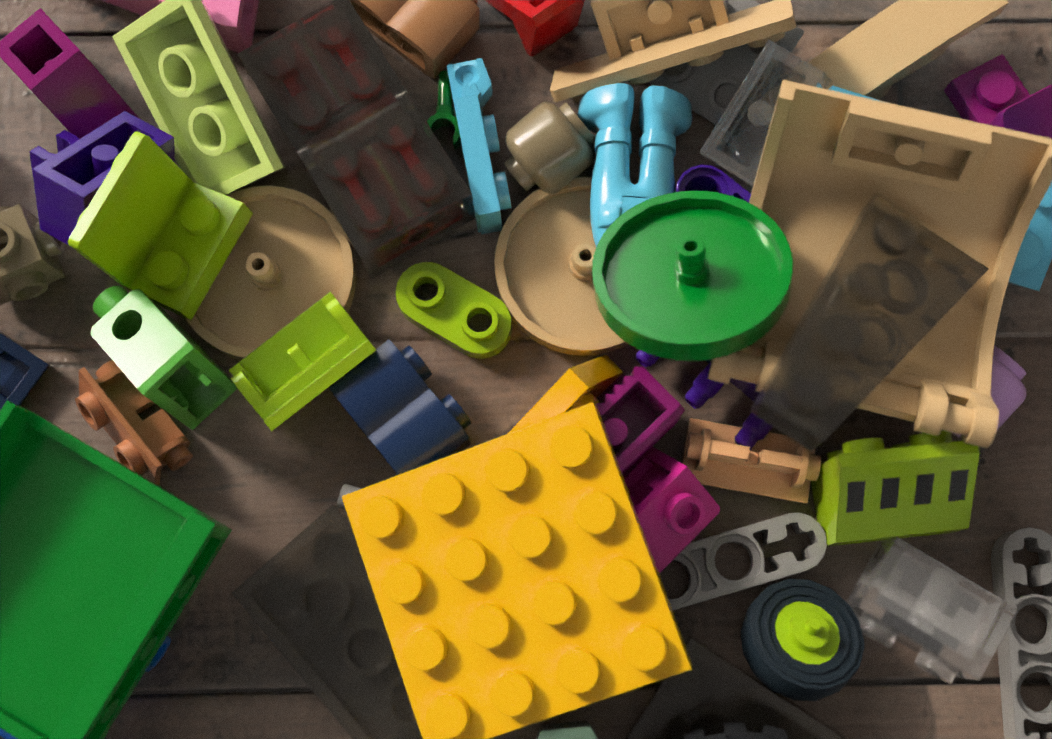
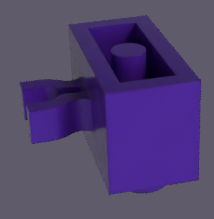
(72, 177)

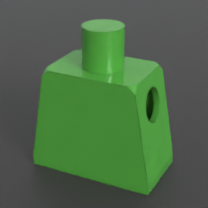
(159, 355)

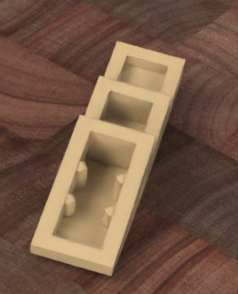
(901, 42)

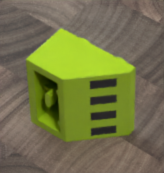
(896, 491)

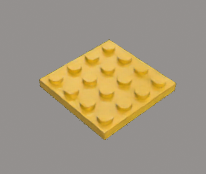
(516, 580)

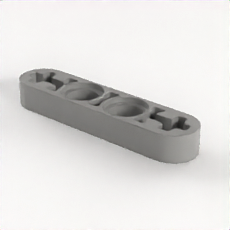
(708, 583)
(1015, 655)

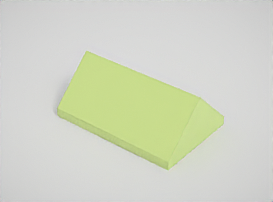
(198, 96)

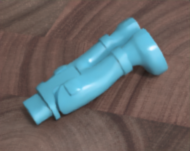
(609, 114)

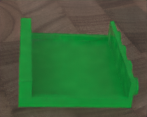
(86, 578)

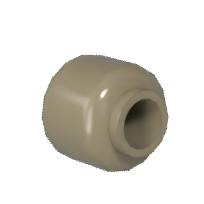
(549, 148)

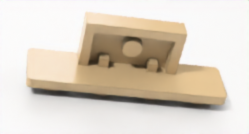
(660, 34)

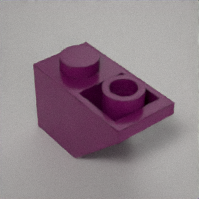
(61, 75)

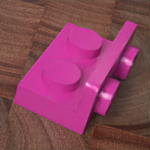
(669, 504)

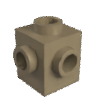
(26, 255)

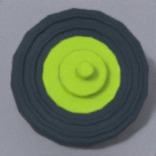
(802, 640)

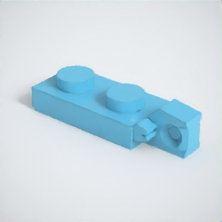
(479, 137)

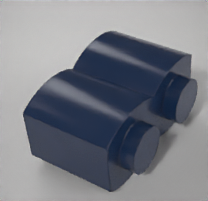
(399, 409)

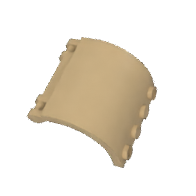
(947, 173)

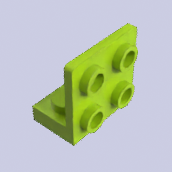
(158, 228)

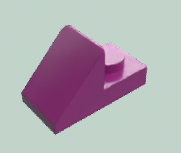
(998, 98)

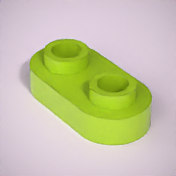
(452, 308)

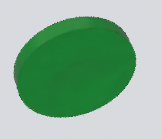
(692, 275)

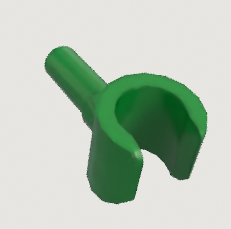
(444, 110)

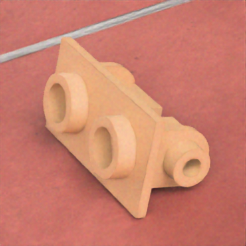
(771, 469)

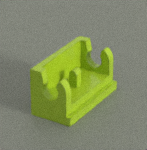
(301, 361)

